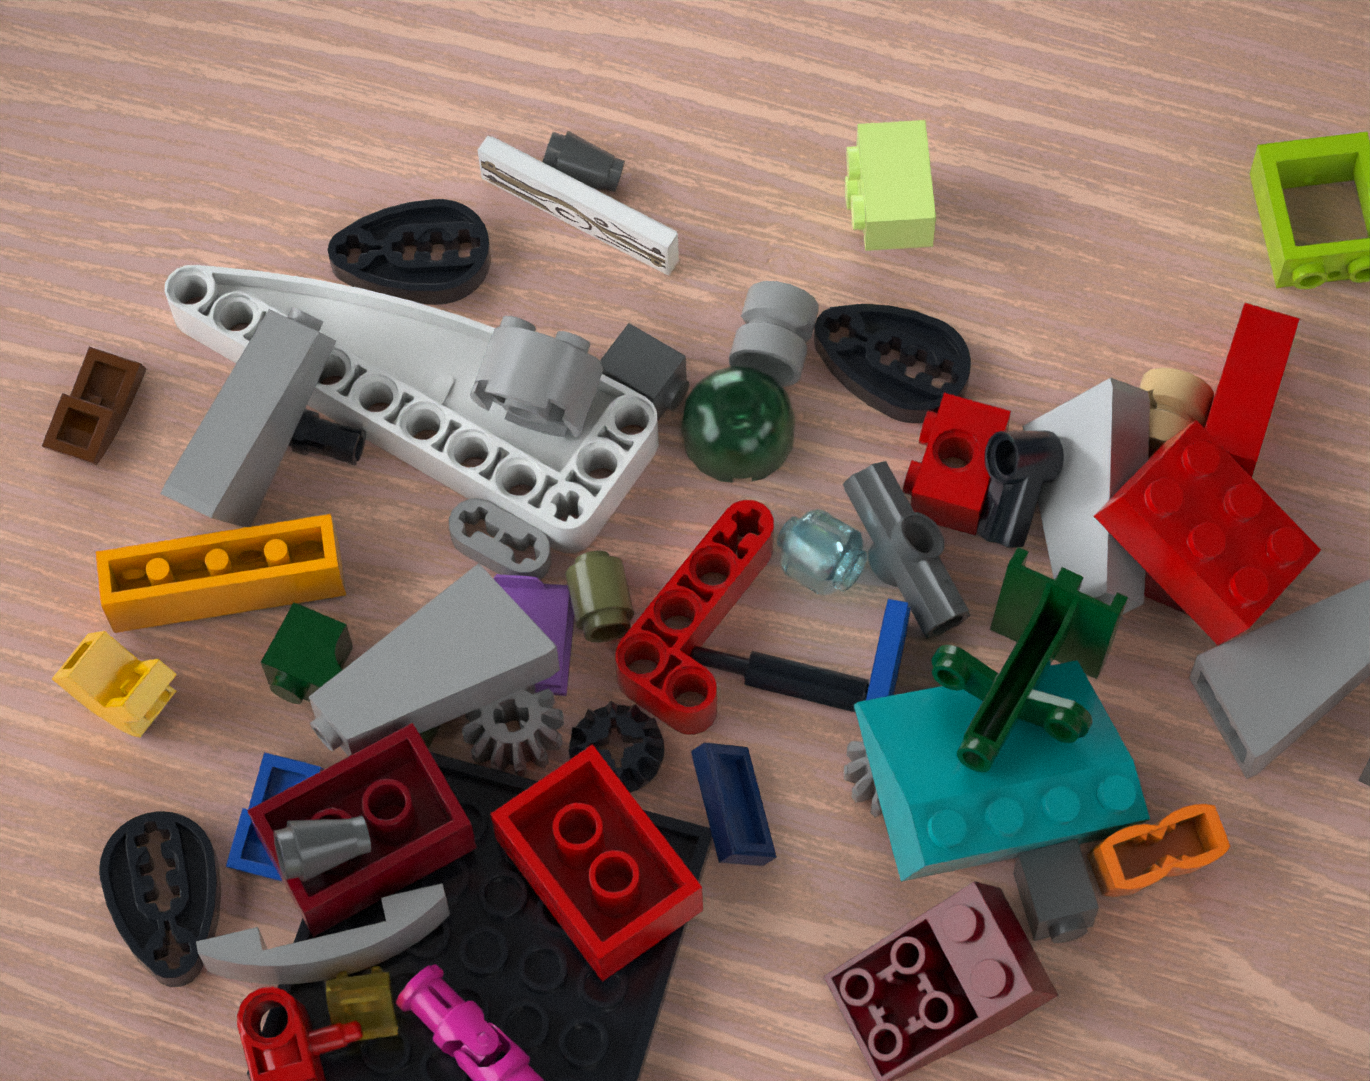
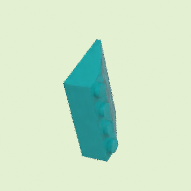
(1031, 797)

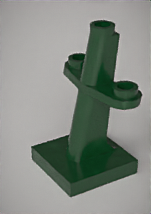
(1049, 624)

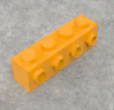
(220, 573)

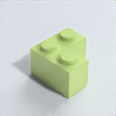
(891, 185)

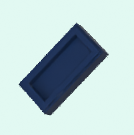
(733, 804)

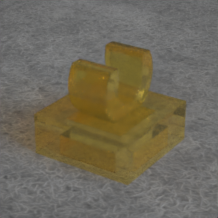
(365, 1000)

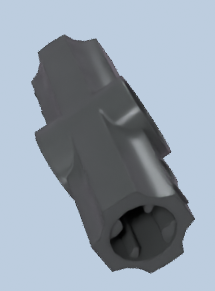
(906, 549)

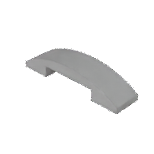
(247, 959)

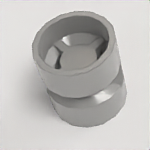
(775, 331)

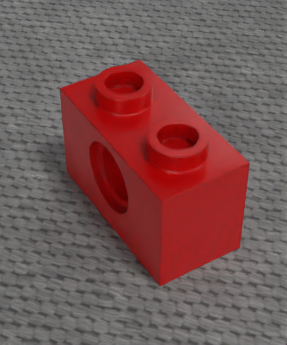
(948, 494)

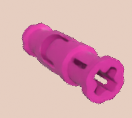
(462, 1030)

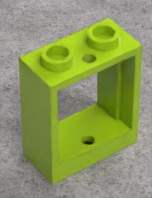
(1309, 164)

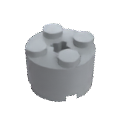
(538, 377)

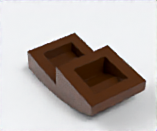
(95, 408)

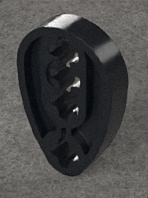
(419, 224)
(877, 331)
(128, 892)

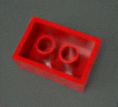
(1207, 533)
(597, 862)

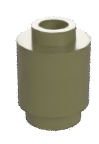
(600, 596)

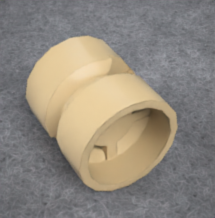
(1175, 402)

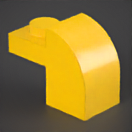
(116, 683)

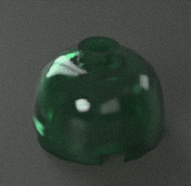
(738, 424)

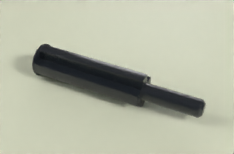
(789, 677)

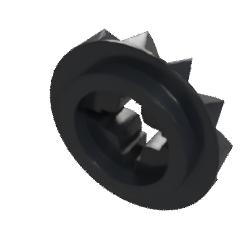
(641, 760)

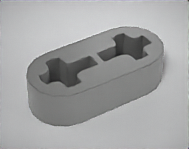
(506, 530)

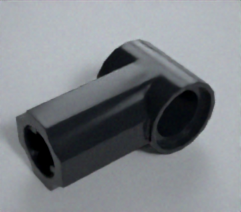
(1018, 468)

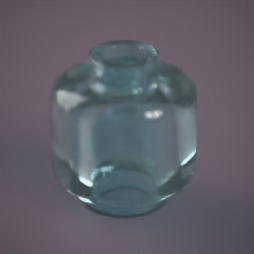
(821, 552)

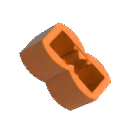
(1168, 848)

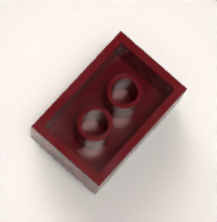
(409, 819)

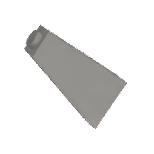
(252, 420)
(1103, 447)
(435, 666)
(1285, 675)

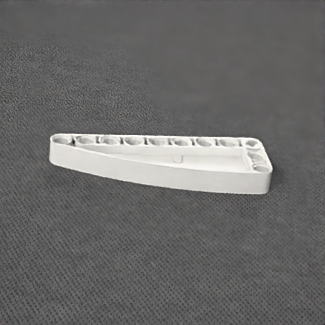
(425, 370)

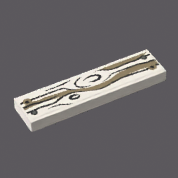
(579, 205)

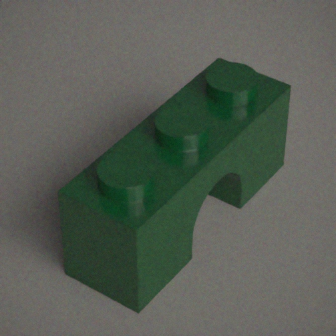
(308, 654)

